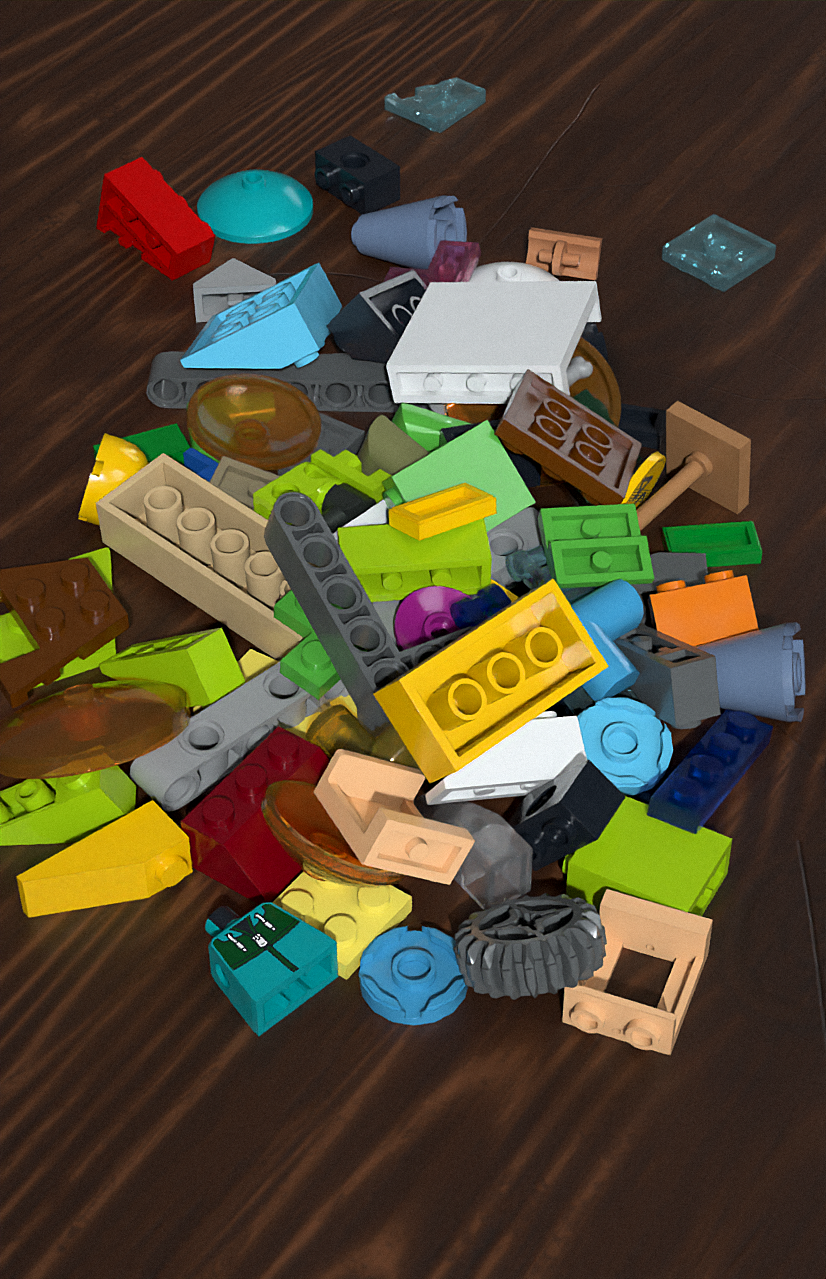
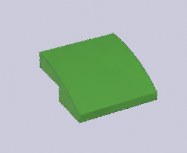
(594, 545)

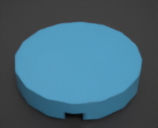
(412, 976)

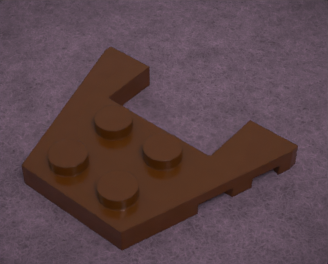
(63, 614)

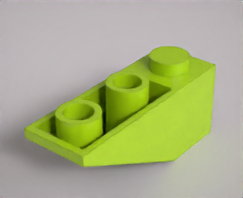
(64, 807)

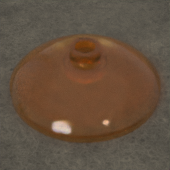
(254, 421)
(314, 840)

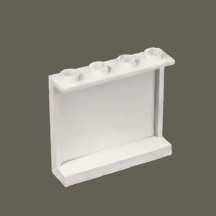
(483, 336)

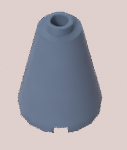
(410, 231)
(761, 672)

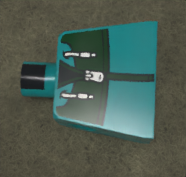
(268, 962)

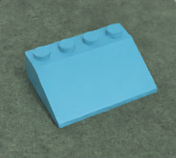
(271, 327)

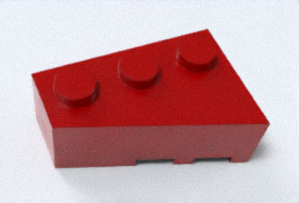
(153, 219)

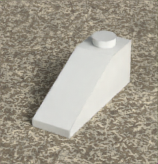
(518, 763)

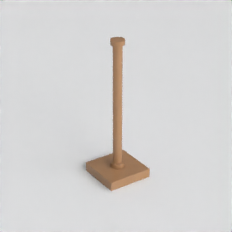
(702, 458)

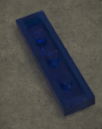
(710, 771)

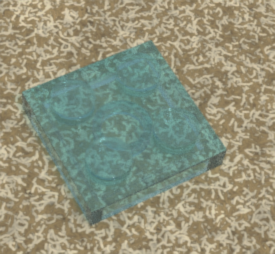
(718, 252)

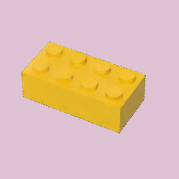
(491, 681)

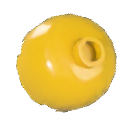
(114, 464)

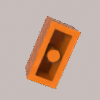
(704, 611)

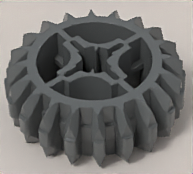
(530, 946)

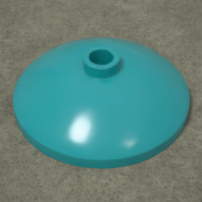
(255, 206)

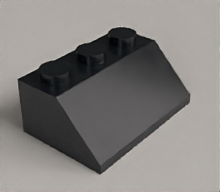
(377, 318)

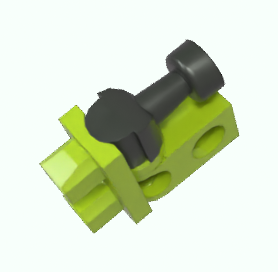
(331, 483)

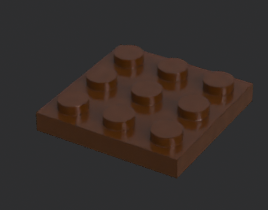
(569, 440)

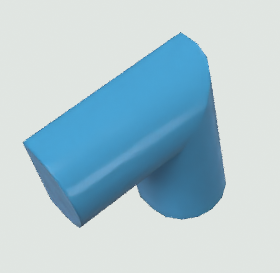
(607, 616)

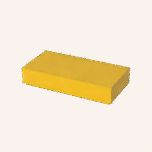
(442, 511)

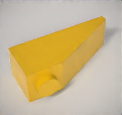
(111, 866)

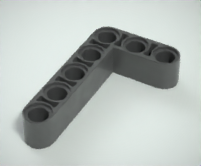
(338, 584)

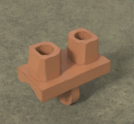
(564, 253)

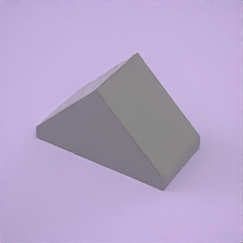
(226, 287)

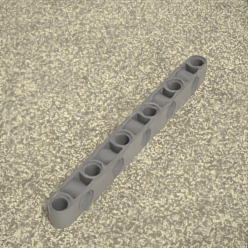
(244, 718)

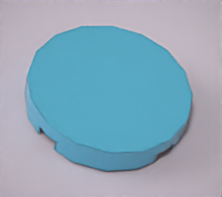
(626, 743)

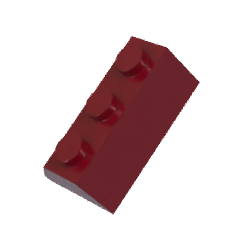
(228, 825)

